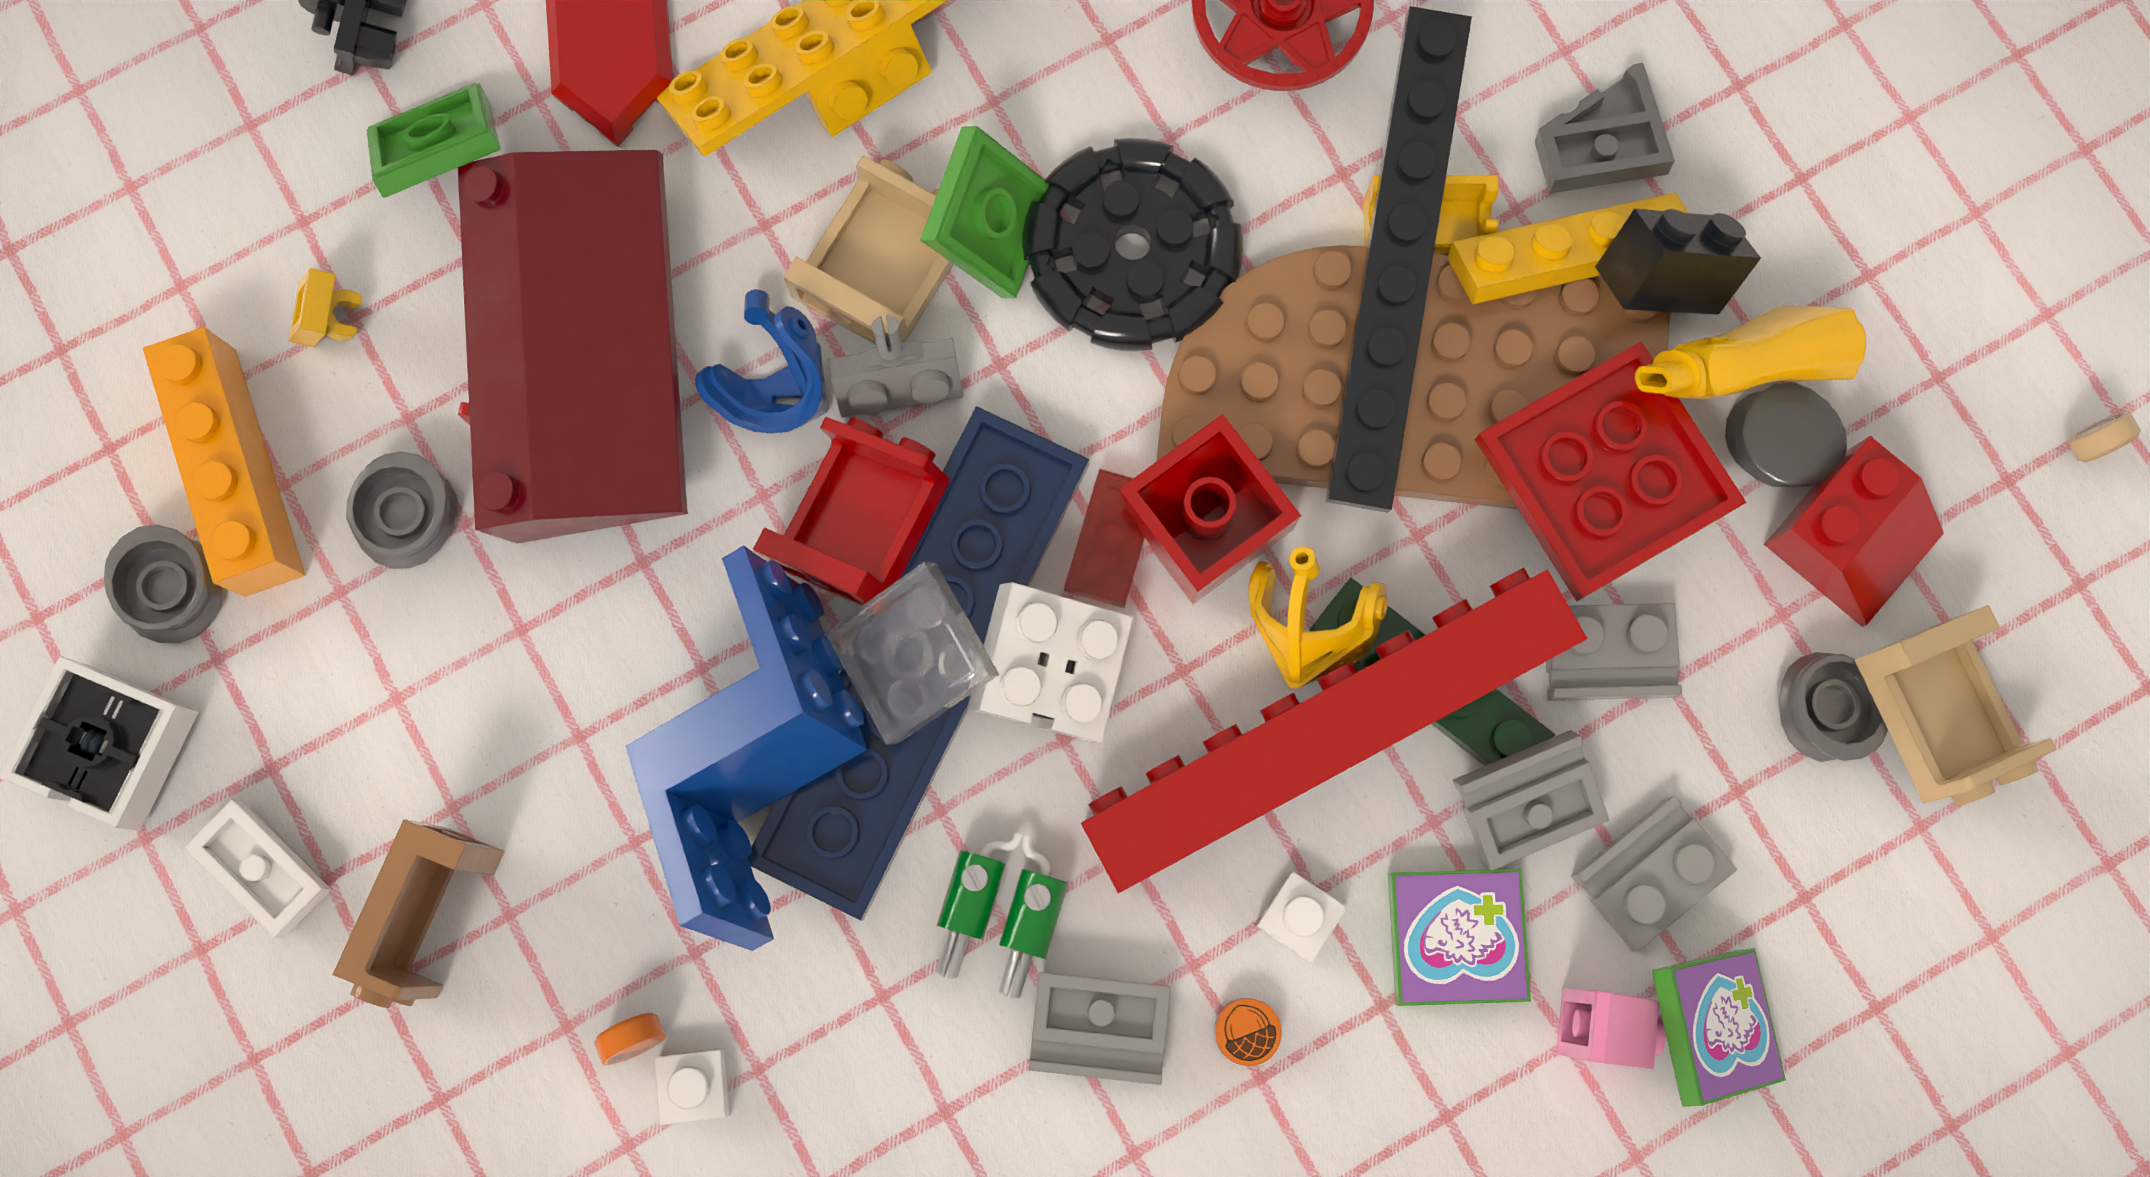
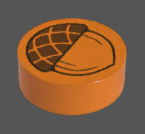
(1247, 1031)
(629, 1038)

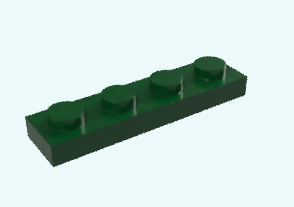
(1484, 728)

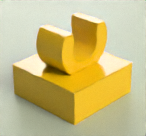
(315, 309)

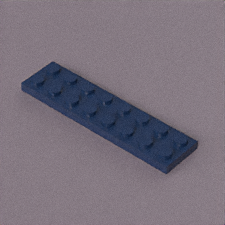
(985, 532)

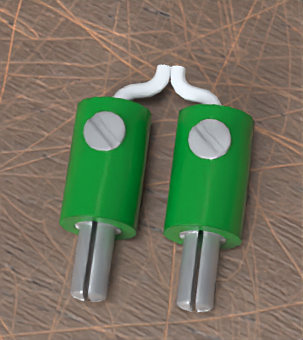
(1029, 919)

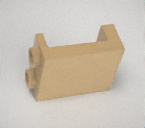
(873, 255)
(1949, 712)

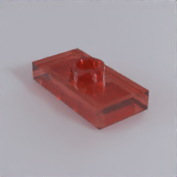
(1106, 545)

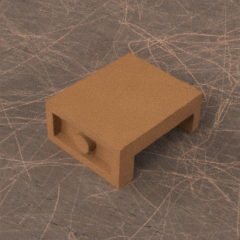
(402, 908)

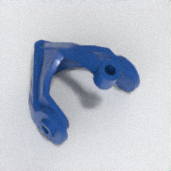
(753, 401)

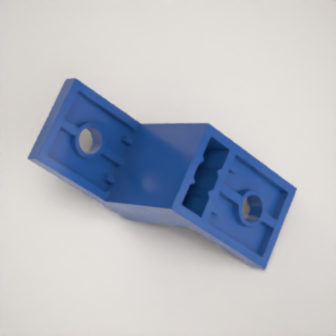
(745, 753)

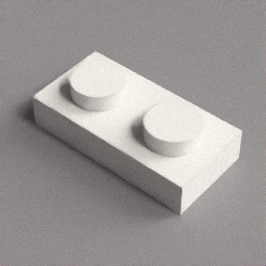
(257, 868)

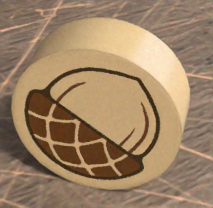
(2104, 437)

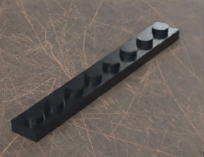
(1398, 260)

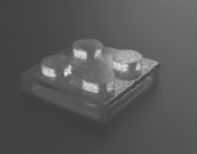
(911, 653)

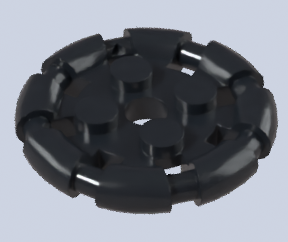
(1136, 209)

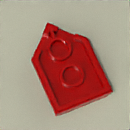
(609, 59)

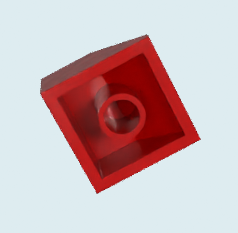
(1209, 508)
(1860, 530)

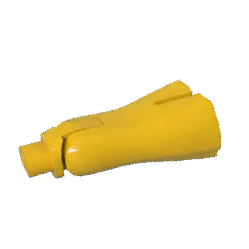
(1772, 347)

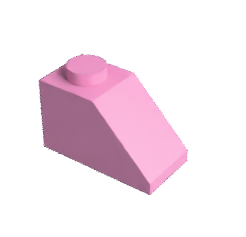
(1610, 1028)

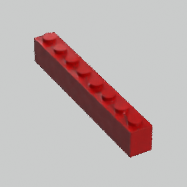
(1332, 730)

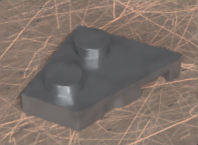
(1606, 138)

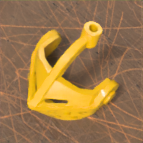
(1301, 651)

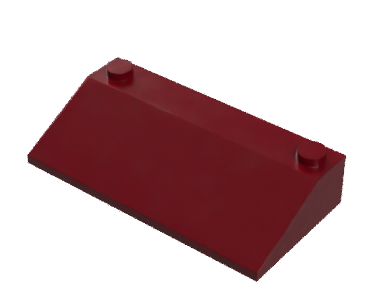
(570, 343)

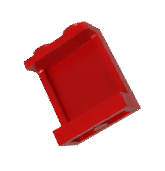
(859, 513)

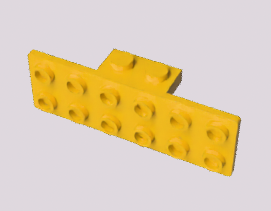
(835, 51)

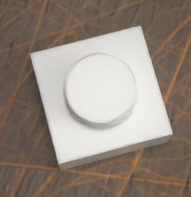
(1301, 917)
(691, 1086)

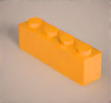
(223, 462)

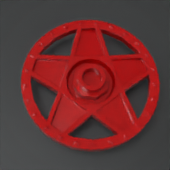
(1290, 26)

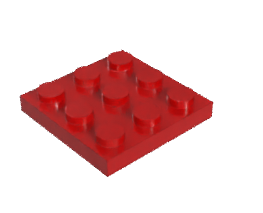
(1608, 473)

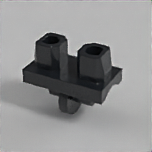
(356, 40)

